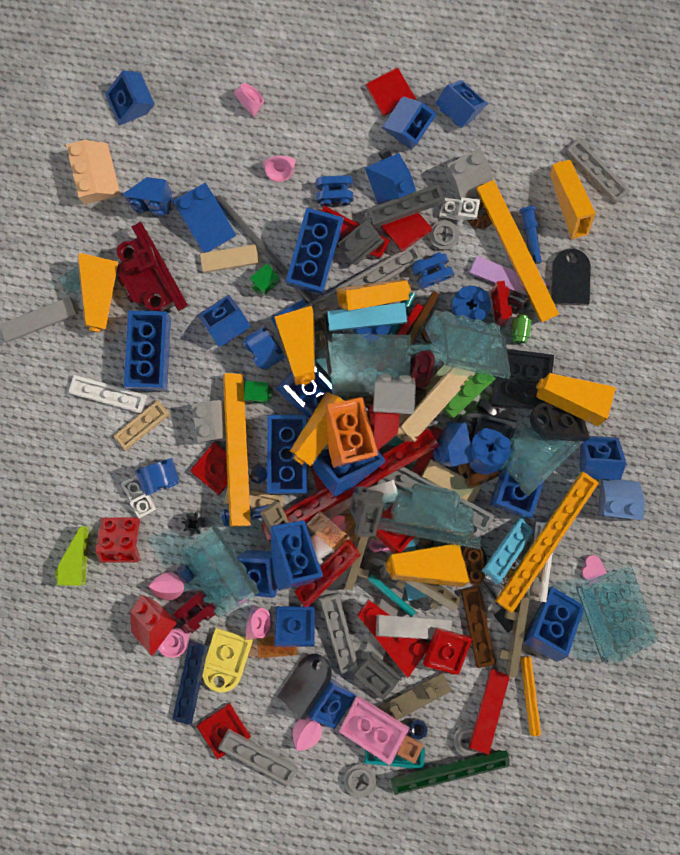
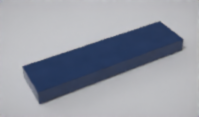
(190, 682)

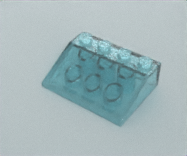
(469, 343)
(364, 356)
(218, 570)
(616, 615)

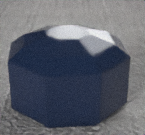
(257, 474)
(185, 573)
(418, 728)

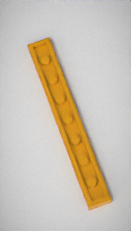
(517, 251)
(236, 450)
(546, 542)

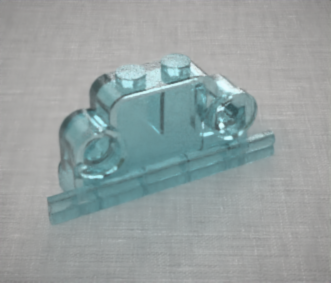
(536, 458)
(432, 515)

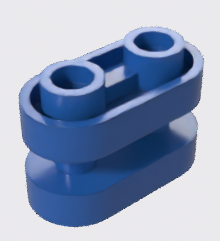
(343, 195)
(422, 267)

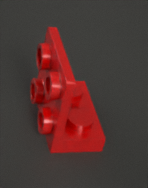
(118, 540)

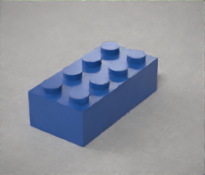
(314, 251)
(147, 350)
(283, 471)

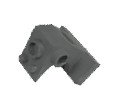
(365, 502)

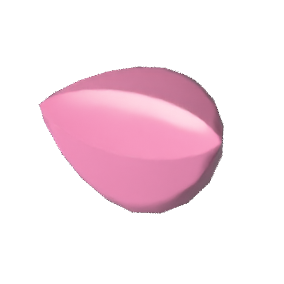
(249, 98)
(279, 168)
(167, 586)
(257, 623)
(175, 643)
(306, 733)

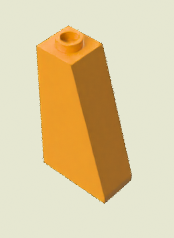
(572, 199)
(96, 285)
(372, 294)
(297, 337)
(578, 397)
(314, 434)
(434, 566)

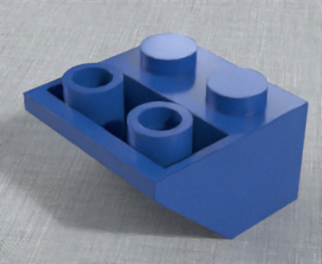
(409, 121)
(151, 196)

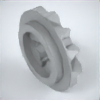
(451, 230)
(378, 560)
(461, 746)
(363, 789)

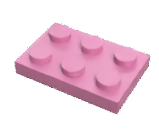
(374, 730)

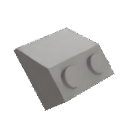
(469, 173)
(394, 394)
(209, 421)

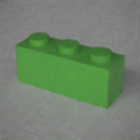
(467, 393)

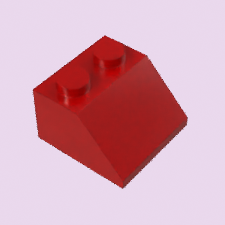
(150, 623)

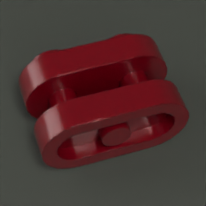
(421, 368)
(206, 612)

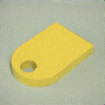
(226, 659)

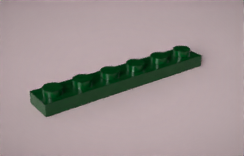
(445, 773)

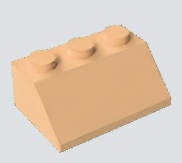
(93, 171)

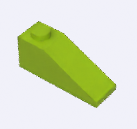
(73, 565)

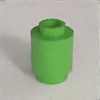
(520, 329)

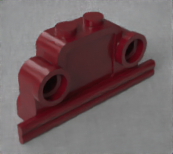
(153, 287)

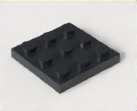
(521, 387)

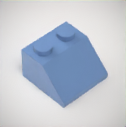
(621, 499)

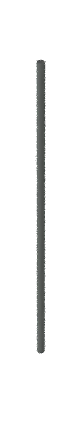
(263, 248)

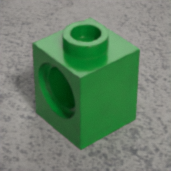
(264, 280)
(257, 392)

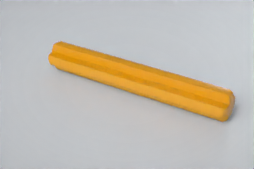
(530, 696)

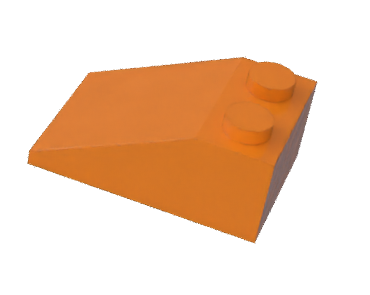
(349, 433)

